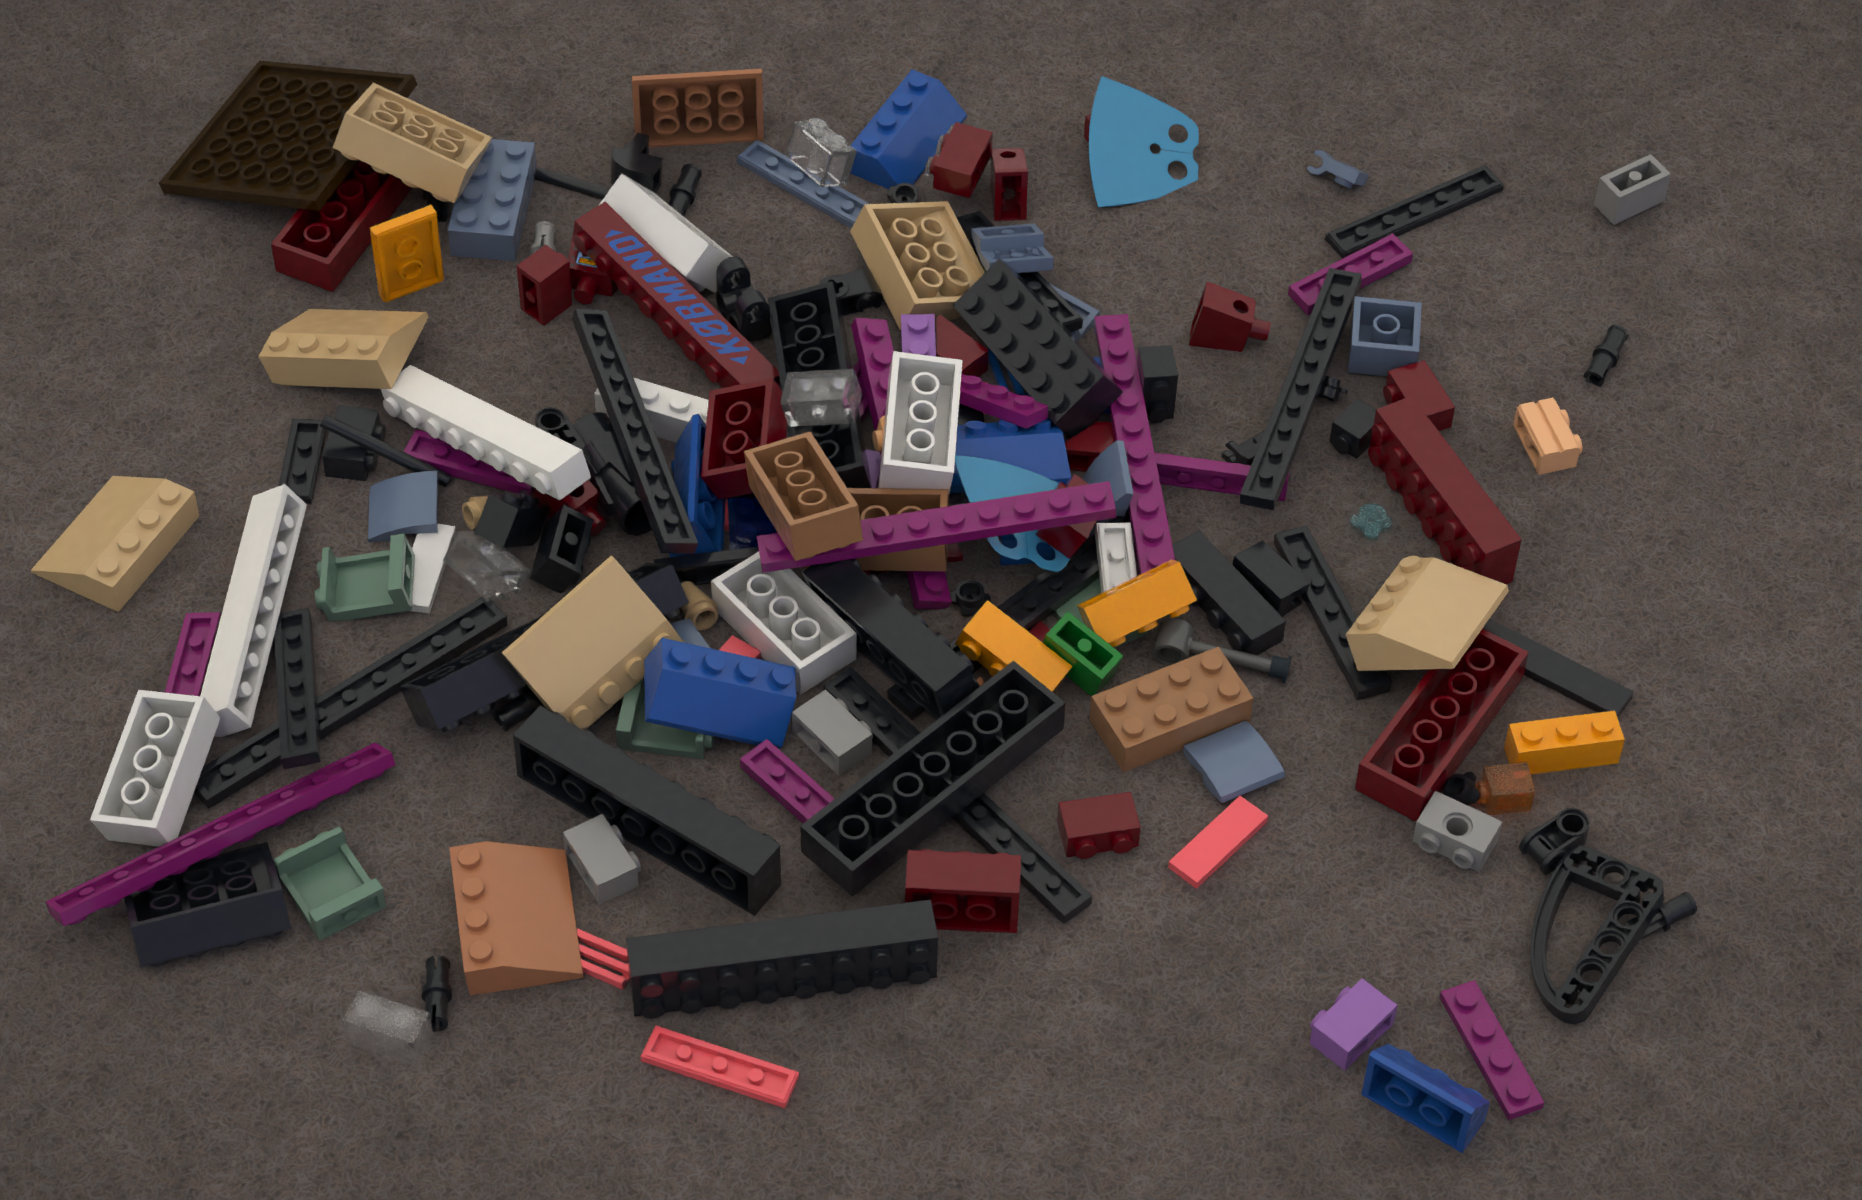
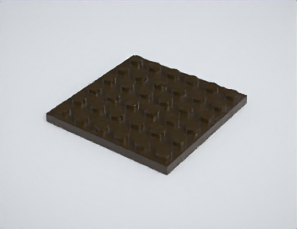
(278, 137)

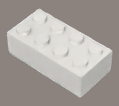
(668, 232)
(920, 422)
(784, 621)
(155, 768)

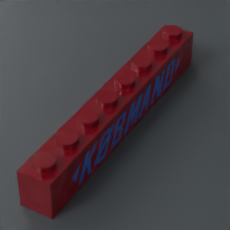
(669, 299)

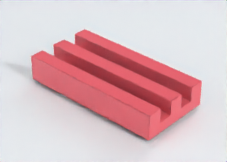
(609, 948)

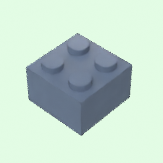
(1383, 335)

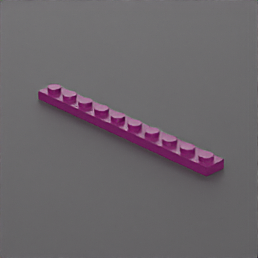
(875, 354)
(1131, 425)
(956, 524)
(218, 834)

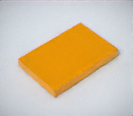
(407, 253)

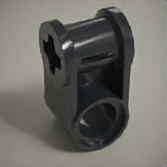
(856, 291)
(1552, 840)

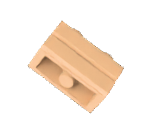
(1547, 436)

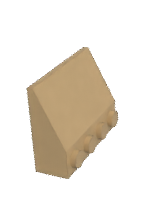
(411, 143)
(917, 256)
(342, 348)
(119, 538)
(1423, 616)
(590, 645)

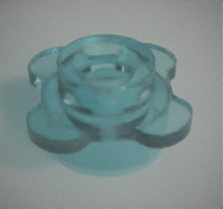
(1375, 513)

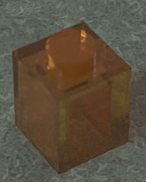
(1506, 788)

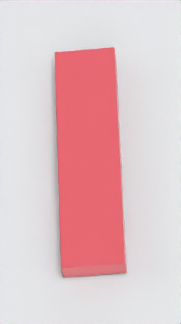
(720, 1066)

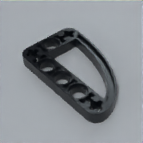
(1628, 899)

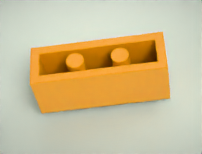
(1138, 603)
(998, 640)
(1565, 742)

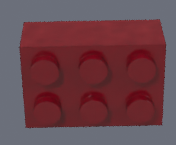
(739, 421)
(966, 888)

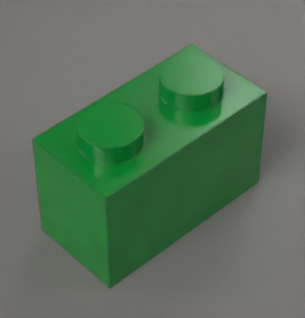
(1090, 655)

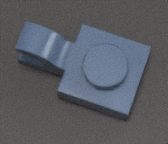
(1345, 174)

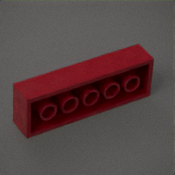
(328, 242)
(1442, 492)
(1440, 725)

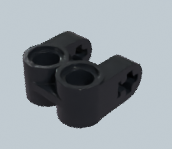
(739, 302)

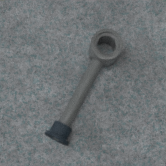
(1176, 643)

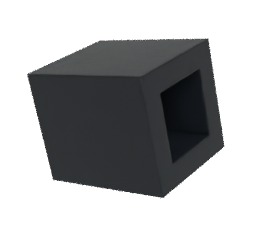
(1353, 429)

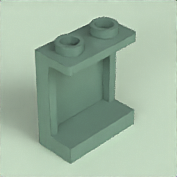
(366, 582)
(641, 736)
(328, 883)

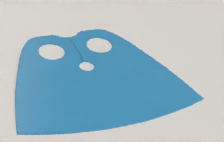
(1120, 139)
(993, 480)

